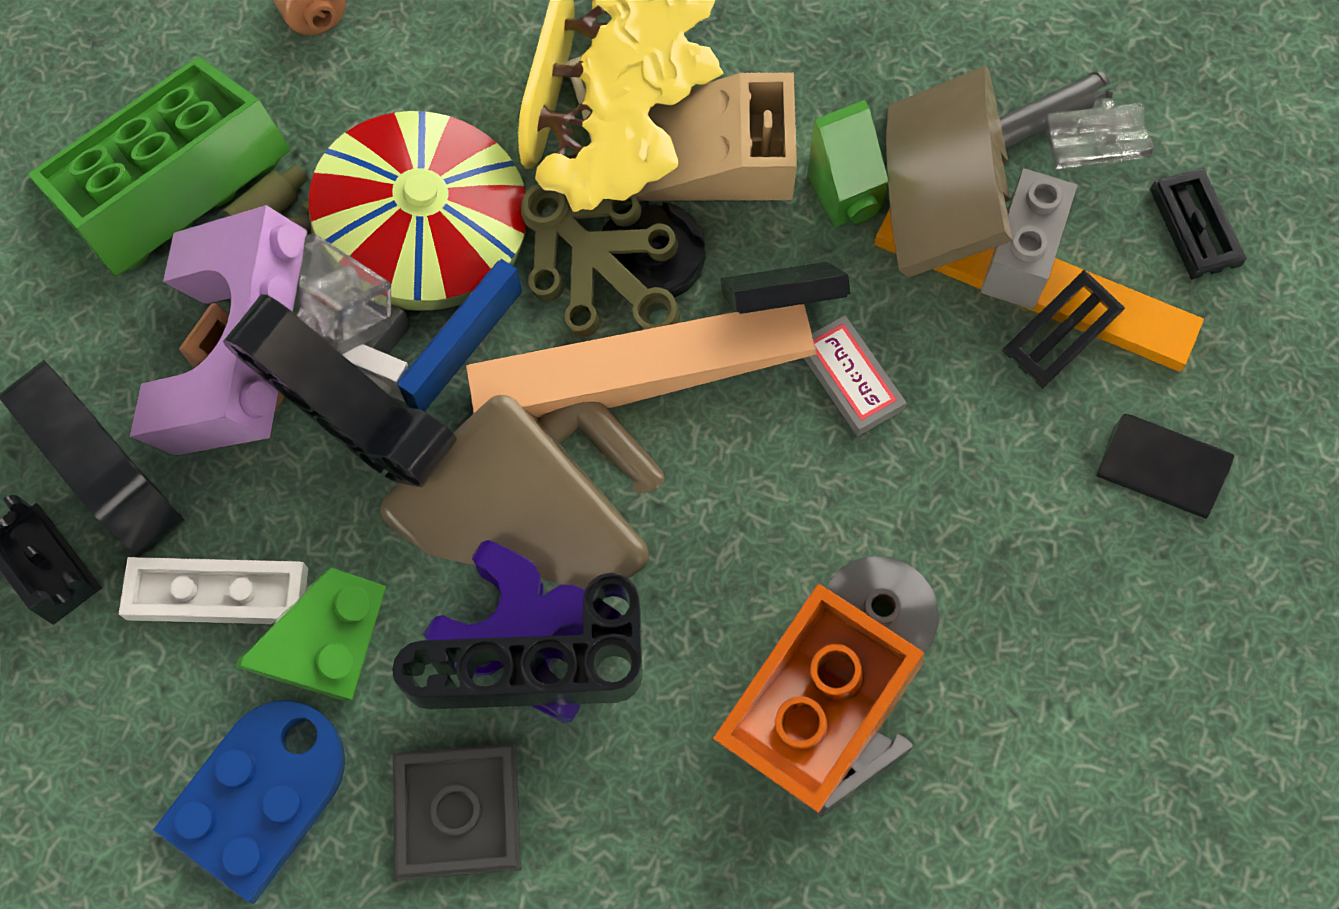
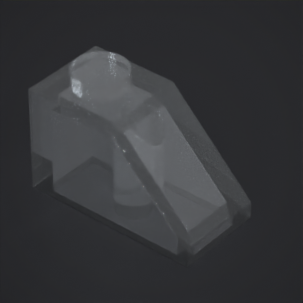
(341, 296)

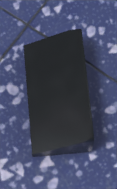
(1165, 465)

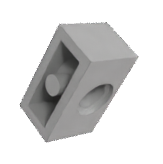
(1037, 224)

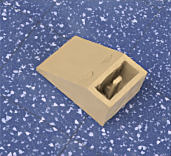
(730, 141)

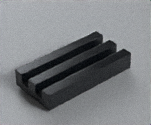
(1179, 231)
(1098, 295)

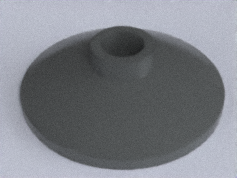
(908, 592)

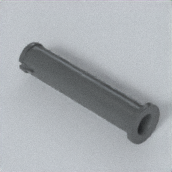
(1030, 118)

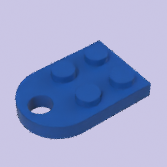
(256, 797)

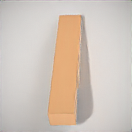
(645, 361)

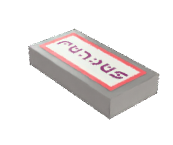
(853, 377)

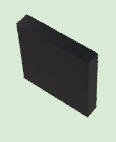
(785, 287)

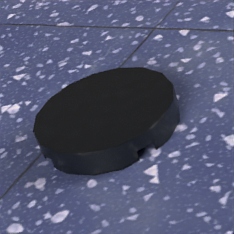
(679, 271)

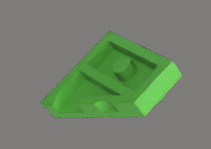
(320, 637)

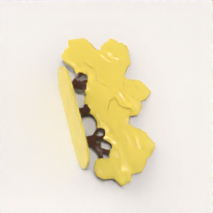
(626, 71)

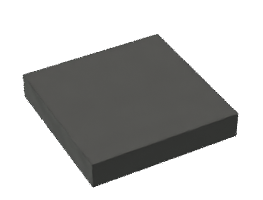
(456, 812)

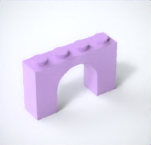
(222, 397)

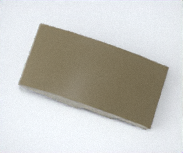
(947, 173)

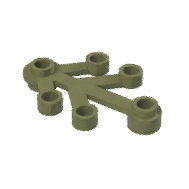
(595, 251)

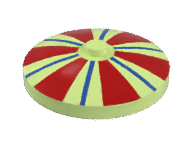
(420, 205)

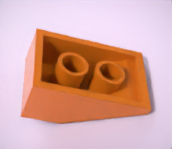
(820, 697)

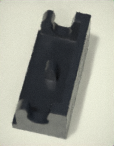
(42, 562)

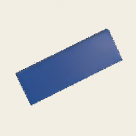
(460, 336)

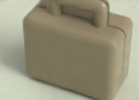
(524, 491)

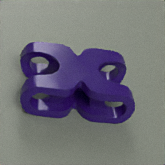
(521, 613)

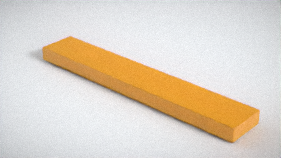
(1143, 328)

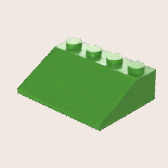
(161, 163)

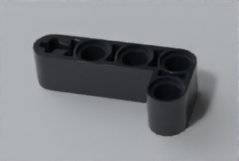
(338, 394)
(90, 459)
(524, 654)

